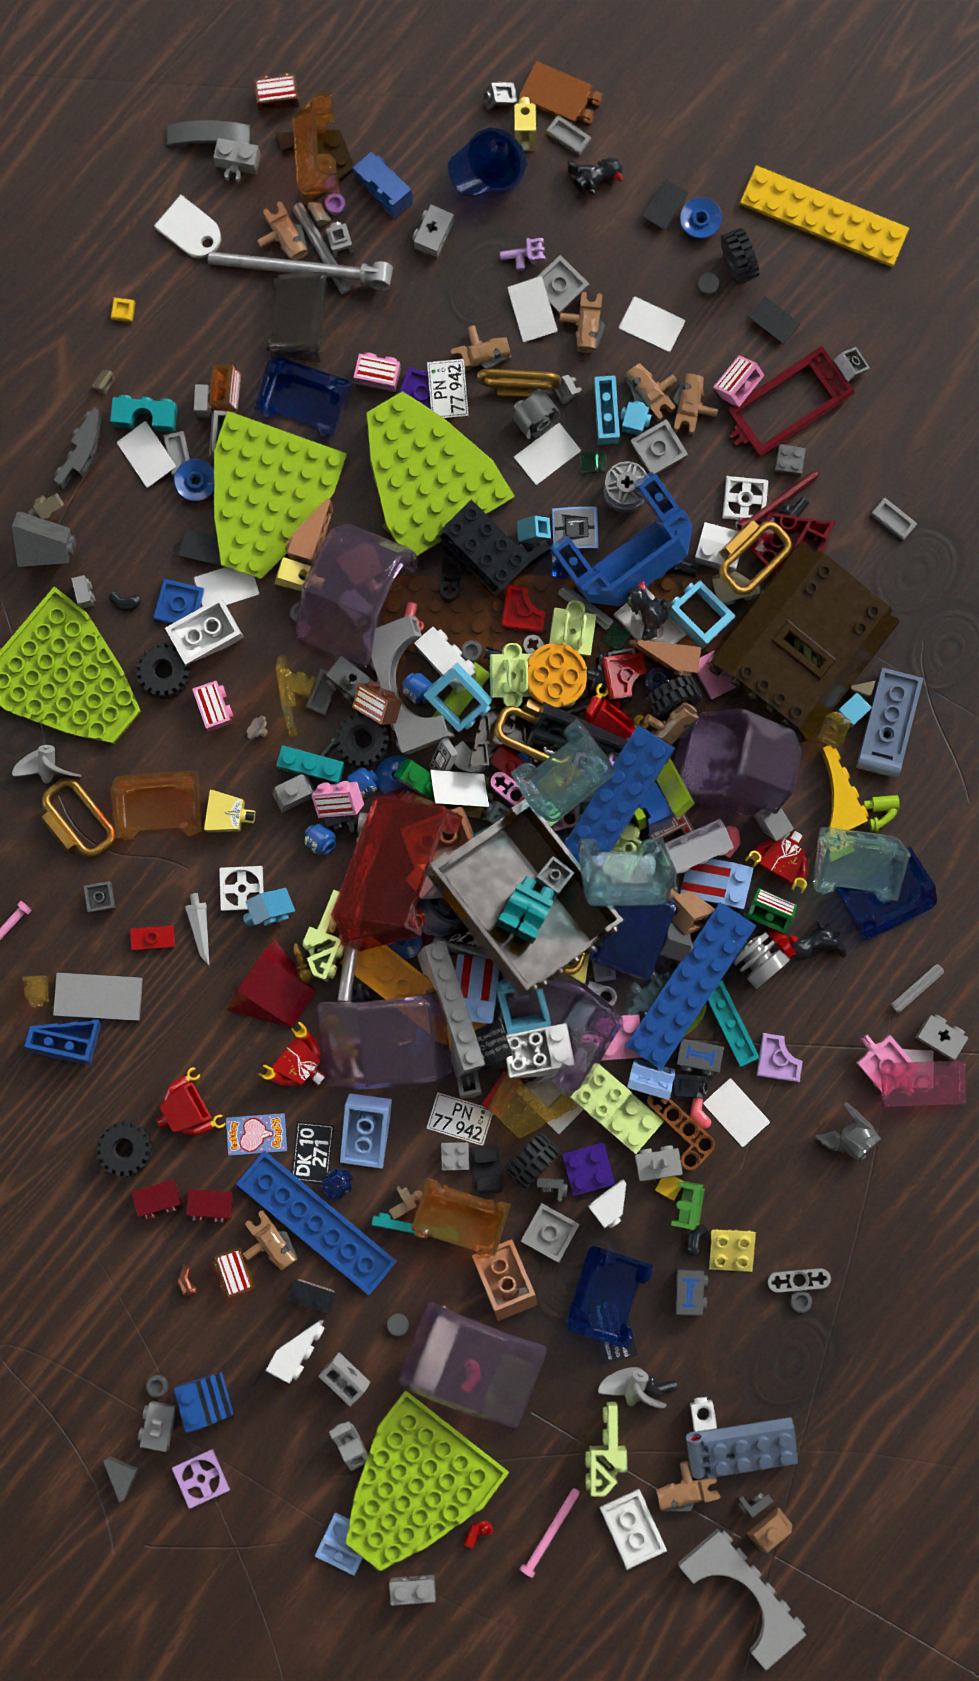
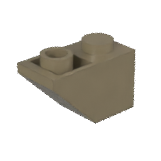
(726, 595)

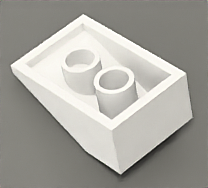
(204, 631)

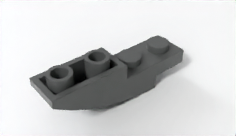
(85, 441)

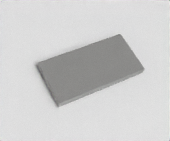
(98, 996)

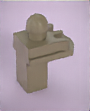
(44, 507)
(408, 1204)

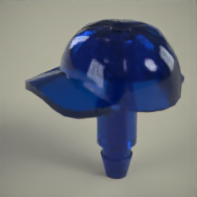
(488, 164)

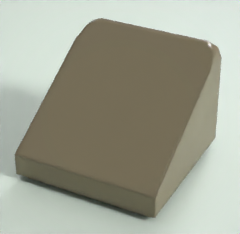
(319, 214)
(103, 381)
(863, 689)

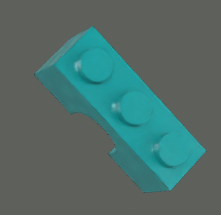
(126, 410)
(310, 764)

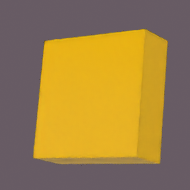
(123, 310)
(668, 1187)

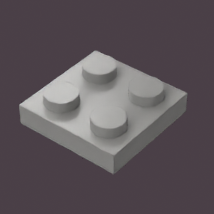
(562, 284)
(659, 447)
(550, 1232)

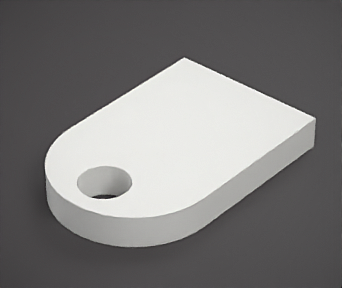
(188, 228)

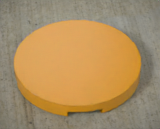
(556, 675)

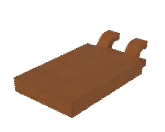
(560, 94)

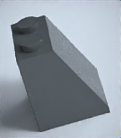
(41, 541)

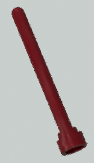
(778, 501)

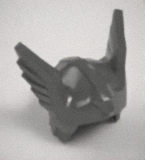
(855, 1137)

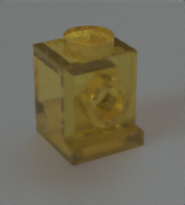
(302, 685)
(840, 725)
(37, 990)

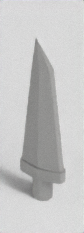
(198, 921)

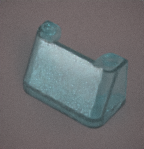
(566, 775)
(860, 862)
(626, 876)

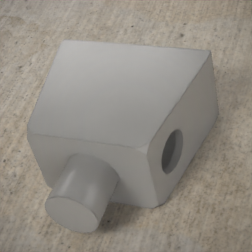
(293, 792)

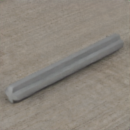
(319, 244)

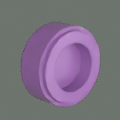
(335, 204)

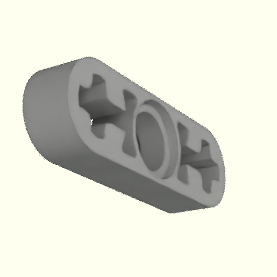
(814, 1273)

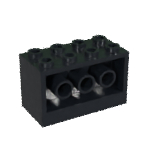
(483, 548)

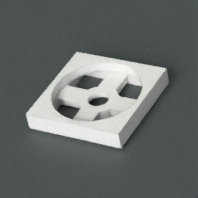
(746, 490)
(241, 879)

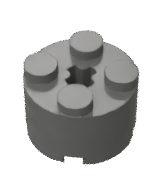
(535, 414)

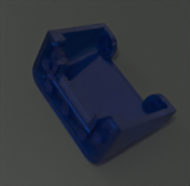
(303, 394)
(874, 917)
(638, 942)
(606, 1296)

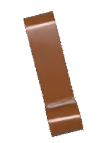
(678, 1125)

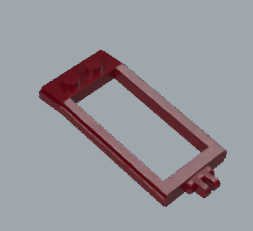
(828, 375)

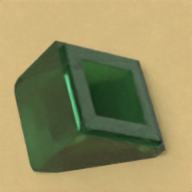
(593, 462)
(616, 637)

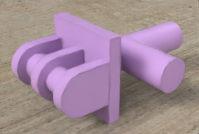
(519, 254)

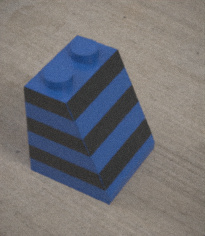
(203, 1401)

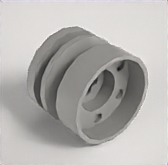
(615, 493)
(760, 960)

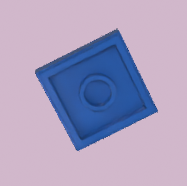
(177, 601)

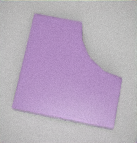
(776, 1060)

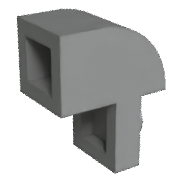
(463, 758)
(350, 1445)

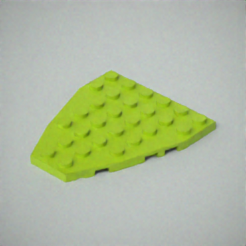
(426, 471)
(266, 490)
(65, 674)
(417, 1484)

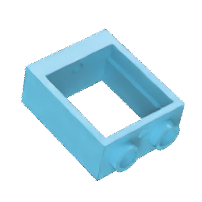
(688, 626)
(471, 685)
(524, 1023)

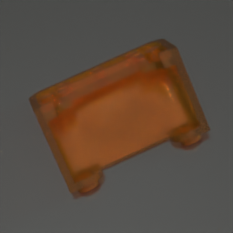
(314, 171)
(156, 802)
(460, 1219)

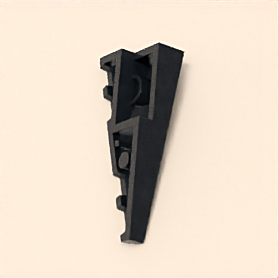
(550, 728)

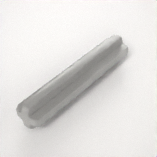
(601, 618)
(917, 988)

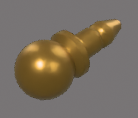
(304, 971)

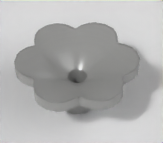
(257, 728)

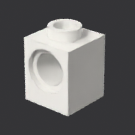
(703, 1424)

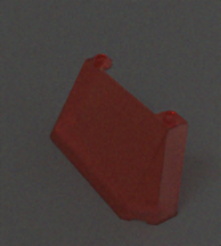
(389, 869)

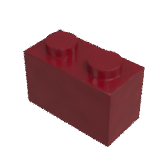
(157, 1198)
(210, 1204)

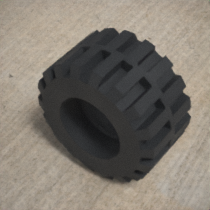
(532, 1161)

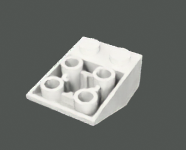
(540, 1052)
(288, 1358)

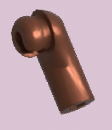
(183, 1282)

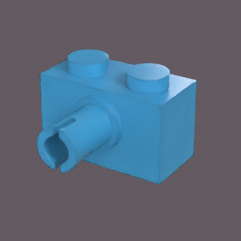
(269, 908)

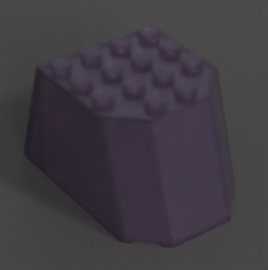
(739, 762)

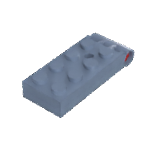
(893, 713)
(742, 1448)

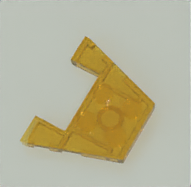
(287, 696)
(523, 1110)

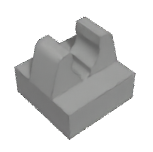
(567, 389)

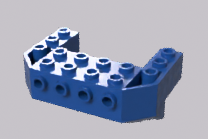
(639, 559)

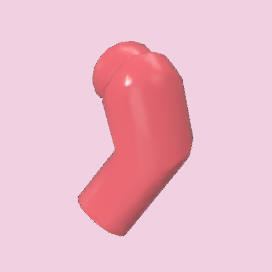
(735, 839)
(698, 1115)

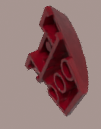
(810, 531)
(273, 989)

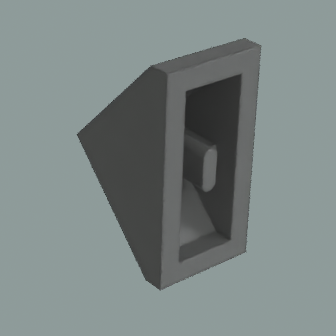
(469, 1085)
(121, 1476)

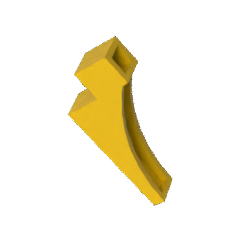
(845, 808)

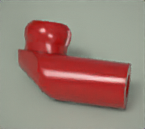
(477, 1530)

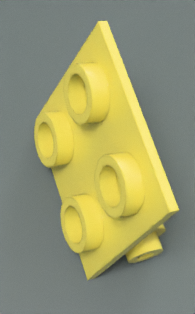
(732, 1250)

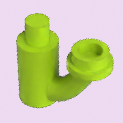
(882, 803)

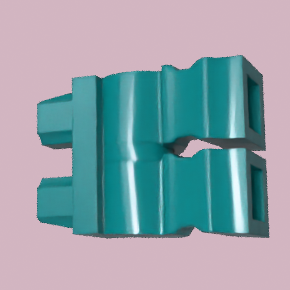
(531, 904)

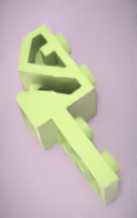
(324, 963)
(617, 1109)
(600, 1479)

